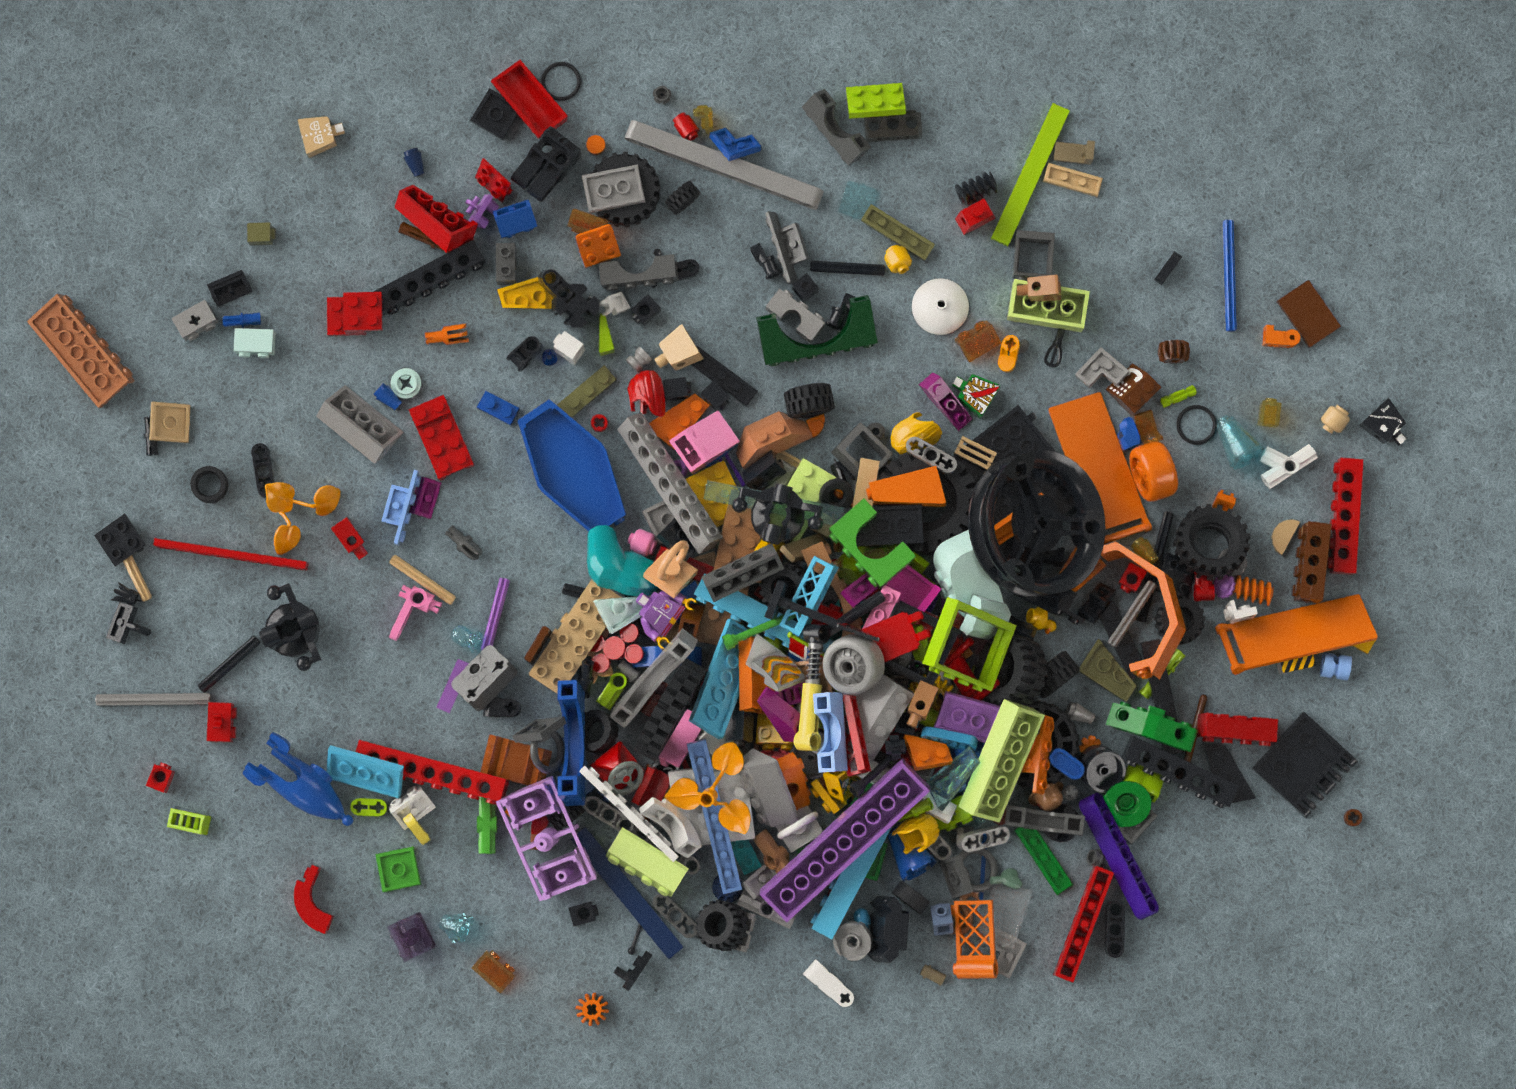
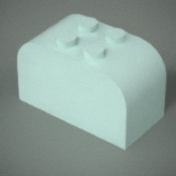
(961, 573)

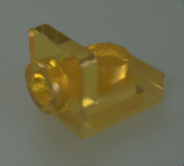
(707, 121)

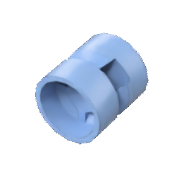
(1335, 666)

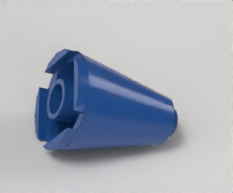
(910, 864)

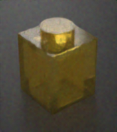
(1269, 413)

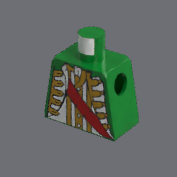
(976, 393)

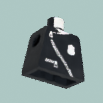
(1385, 423)

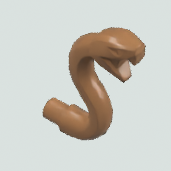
(965, 911)

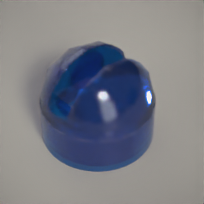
(553, 360)

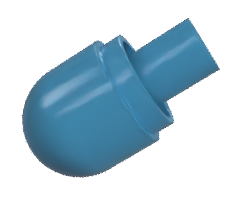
(862, 915)

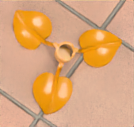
(280, 499)
(685, 792)

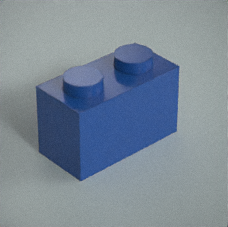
(515, 219)

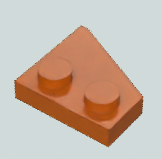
(927, 753)

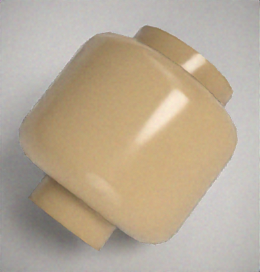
(1335, 419)

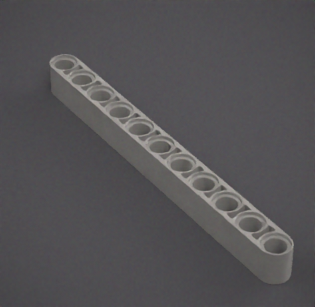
(717, 163)

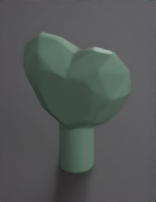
(1009, 878)

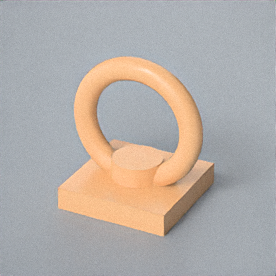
(671, 571)

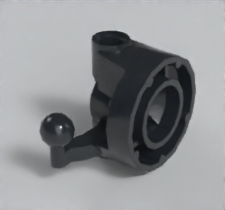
(764, 503)
(301, 641)

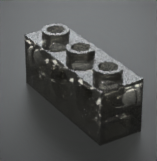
(902, 132)

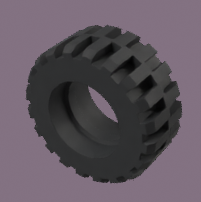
(1027, 674)

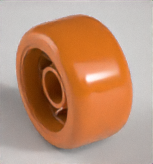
(1153, 471)

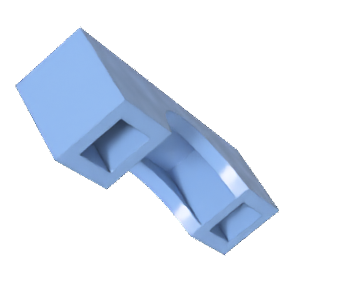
(831, 713)

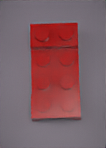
(441, 437)

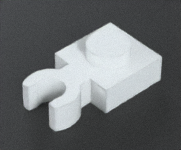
(615, 303)

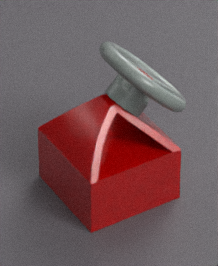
(619, 769)

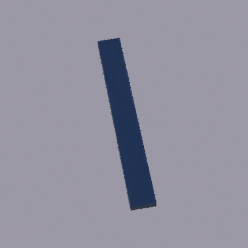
(629, 895)

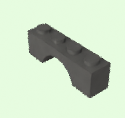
(821, 111)
(663, 270)
(1044, 821)

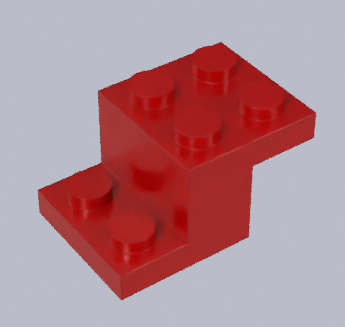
(354, 313)

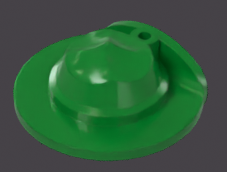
(1128, 803)

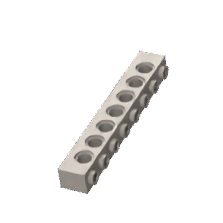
(670, 483)

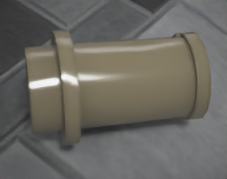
(932, 974)

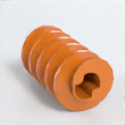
(1253, 589)

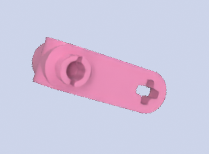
(427, 604)

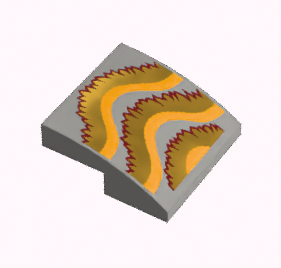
(778, 670)

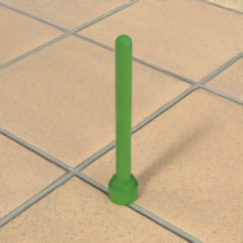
(732, 640)

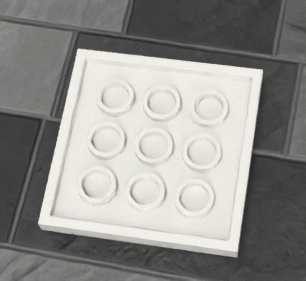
(729, 788)

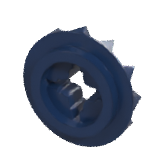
(717, 891)

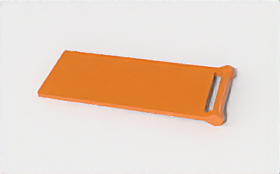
(1092, 443)
(1298, 633)

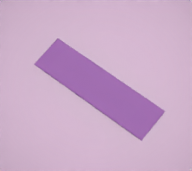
(449, 694)

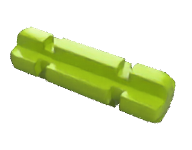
(1178, 396)

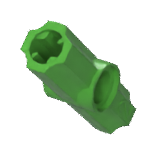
(487, 827)

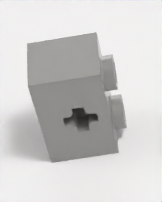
(185, 321)

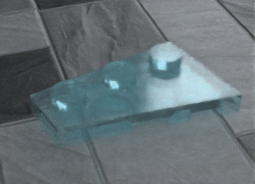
(952, 777)

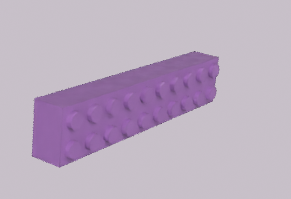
(844, 840)

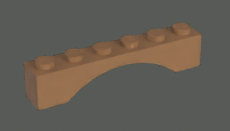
(823, 551)

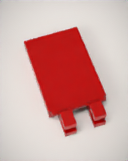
(898, 634)

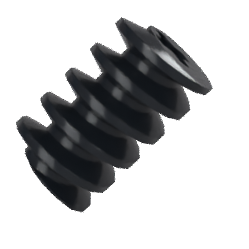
(976, 188)

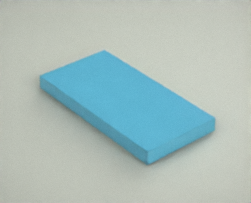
(365, 771)

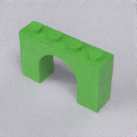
(879, 570)

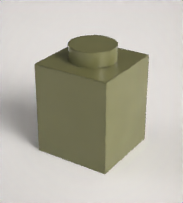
(260, 233)

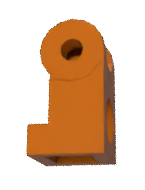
(1281, 339)

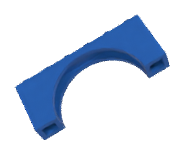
(572, 703)

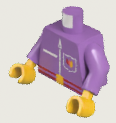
(660, 613)

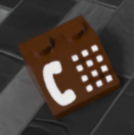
(1134, 390)

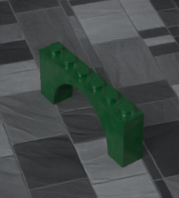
(857, 332)

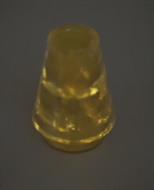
(1144, 549)

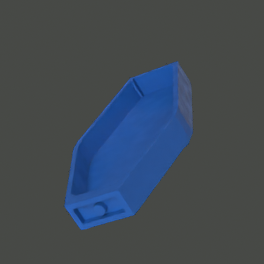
(571, 467)

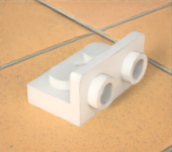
(1241, 614)
(413, 802)

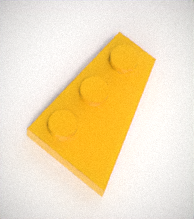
(526, 295)

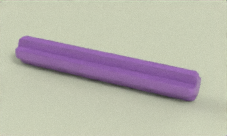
(496, 611)

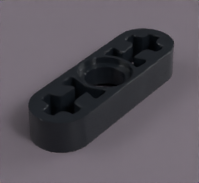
(266, 456)

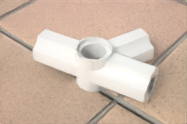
(1277, 463)

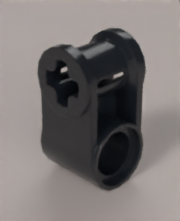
(524, 354)
(498, 708)

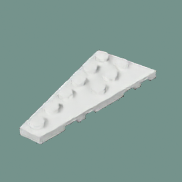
(632, 814)

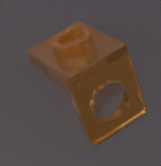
(1147, 427)

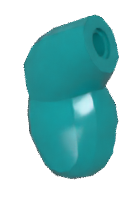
(616, 568)

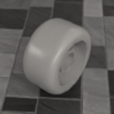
(866, 661)

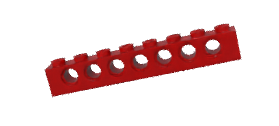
(498, 785)

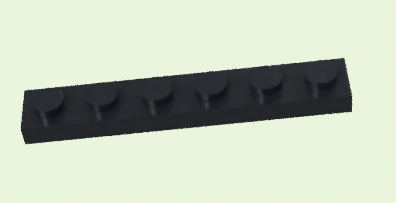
(1160, 689)

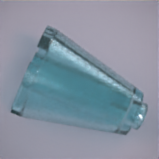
(1238, 442)

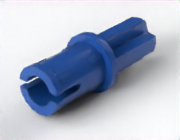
(243, 319)

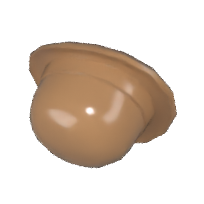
(1051, 799)

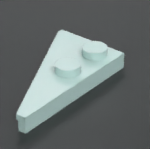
(618, 612)

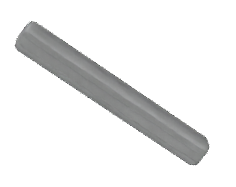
(1132, 613)

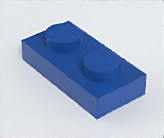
(498, 408)

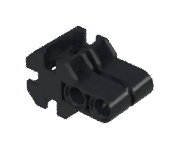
(546, 164)
(571, 302)

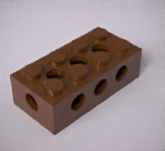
(1320, 535)

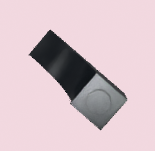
(740, 726)

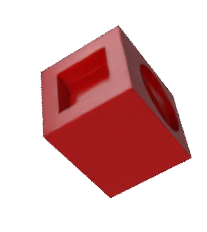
(1139, 574)
(154, 783)

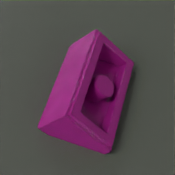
(425, 498)

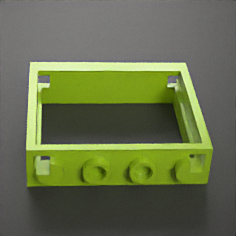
(996, 653)

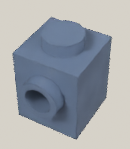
(941, 919)

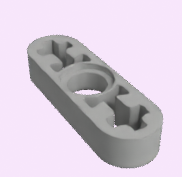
(916, 452)
(975, 836)

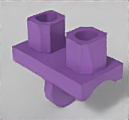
(485, 204)

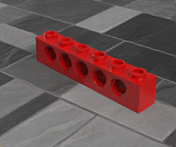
(1354, 468)
(1083, 924)

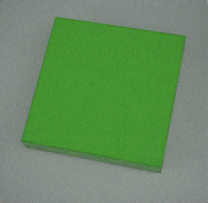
(398, 869)

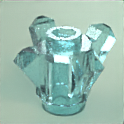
(456, 926)

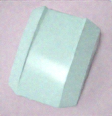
(977, 628)

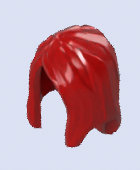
(649, 390)

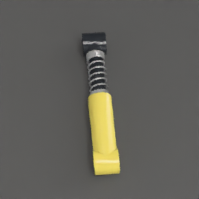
(808, 737)

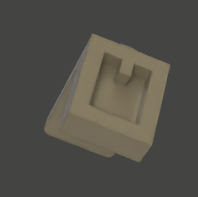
(1074, 152)

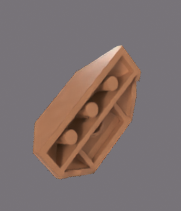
(772, 433)

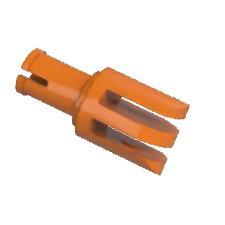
(445, 336)

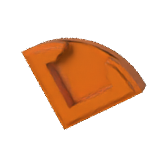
(816, 424)

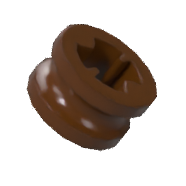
(1349, 822)

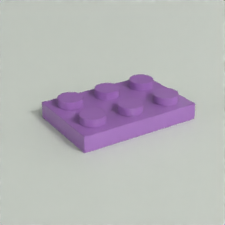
(966, 715)

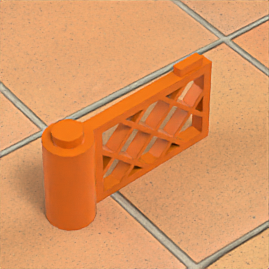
(971, 965)

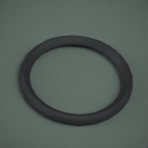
(569, 66)
(1179, 425)

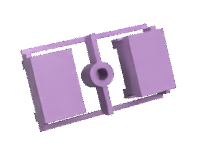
(561, 872)

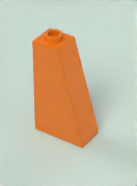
(909, 489)
(750, 682)

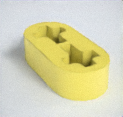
(416, 829)

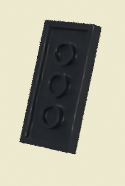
(892, 526)

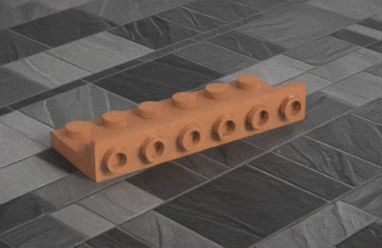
(80, 349)

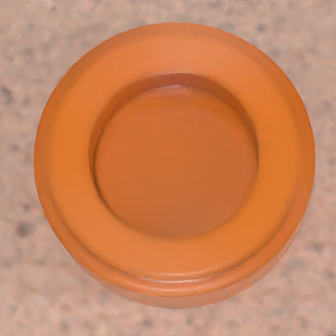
(595, 145)

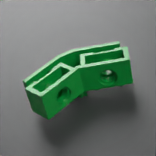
(1152, 724)

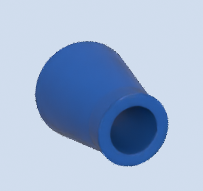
(387, 396)

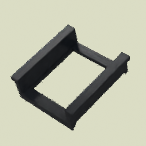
(931, 677)

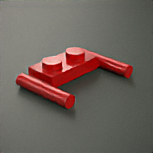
(957, 663)

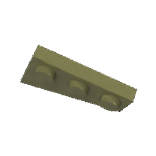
(1106, 672)

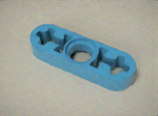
(952, 739)

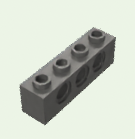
(742, 572)

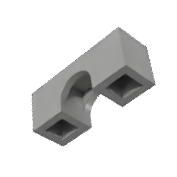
(783, 303)

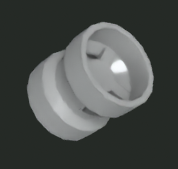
(640, 358)

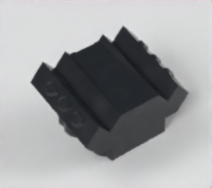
(888, 929)

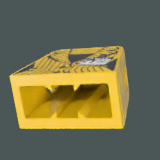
(837, 785)

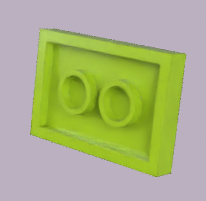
(875, 100)

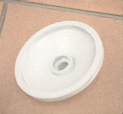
(940, 319)

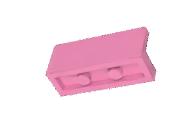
(676, 747)

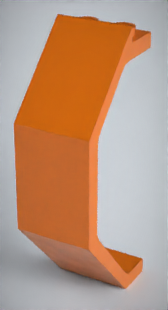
(1157, 664)

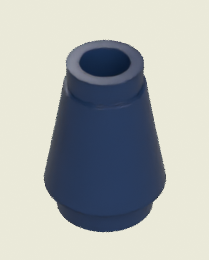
(414, 161)

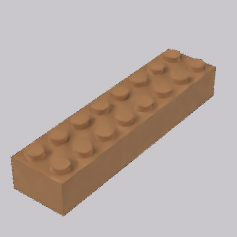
(737, 541)

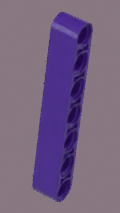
(1118, 856)

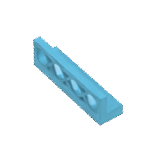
(816, 596)

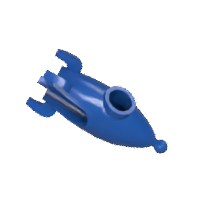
(311, 789)

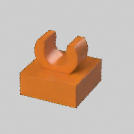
(1225, 500)

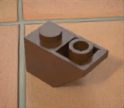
(692, 620)

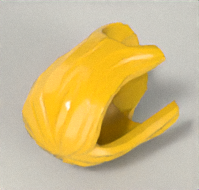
(911, 427)
(918, 832)

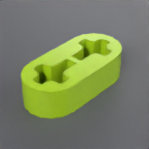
(369, 802)

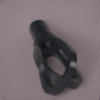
(1057, 343)

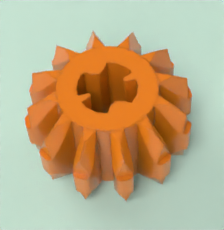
(585, 1009)

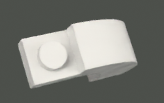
(676, 824)

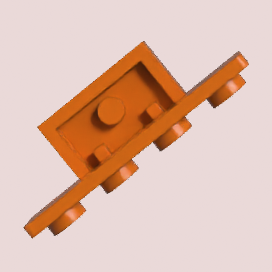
(1038, 757)

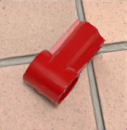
(1203, 589)

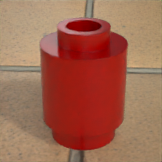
(686, 126)

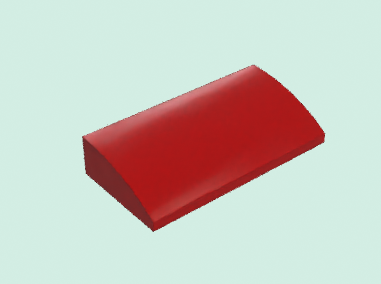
(529, 99)

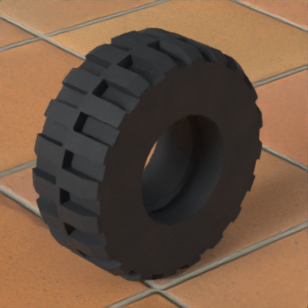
(1063, 737)

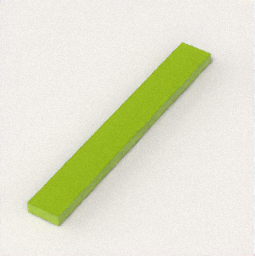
(1030, 174)

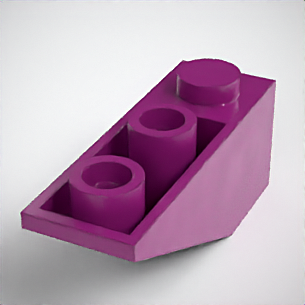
(945, 400)
(780, 713)

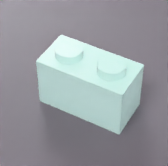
(254, 342)

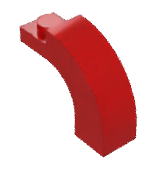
(305, 905)

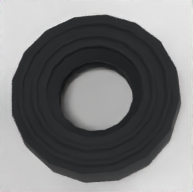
(834, 484)

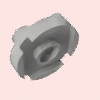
(860, 932)

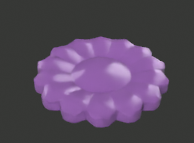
(1224, 587)

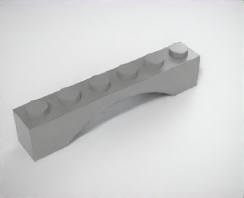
(654, 675)

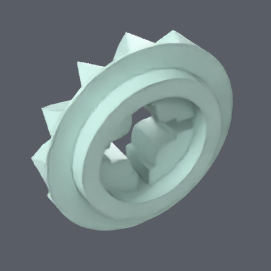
(405, 374)

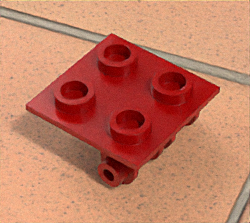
(493, 181)

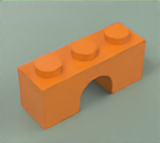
(795, 779)

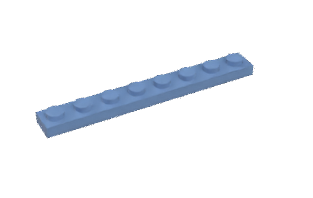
(717, 833)

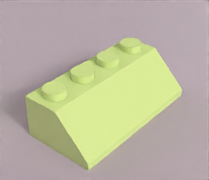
(646, 862)

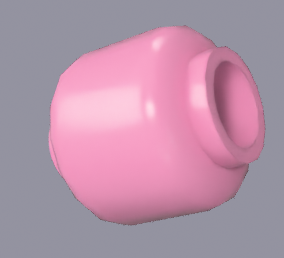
(642, 542)

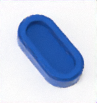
(1066, 764)

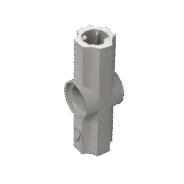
(755, 906)

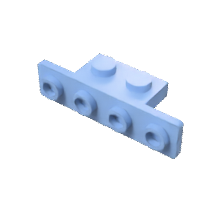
(398, 506)

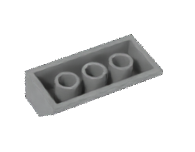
(359, 424)
(768, 790)

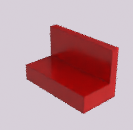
(654, 784)

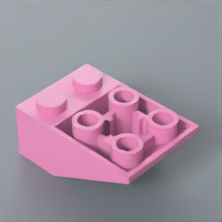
(704, 441)

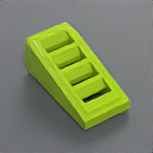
(605, 341)
(203, 820)

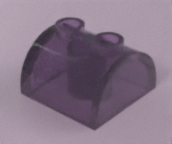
(411, 937)

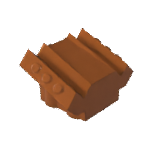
(513, 761)

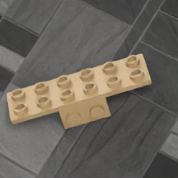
(573, 639)

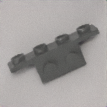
(789, 245)

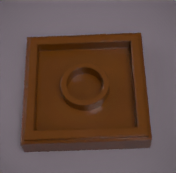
(537, 645)

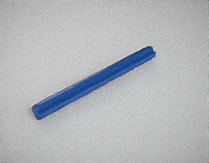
(1229, 275)

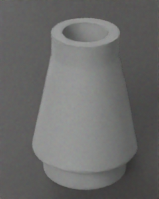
(1079, 713)

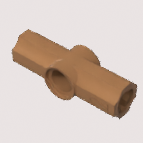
(775, 856)

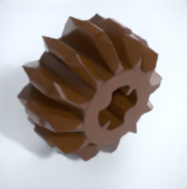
(1174, 351)

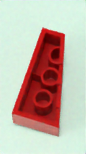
(434, 218)
(1237, 728)

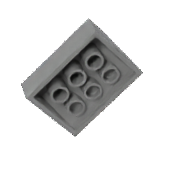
(880, 712)

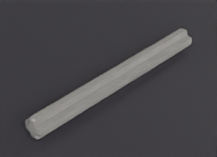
(153, 699)

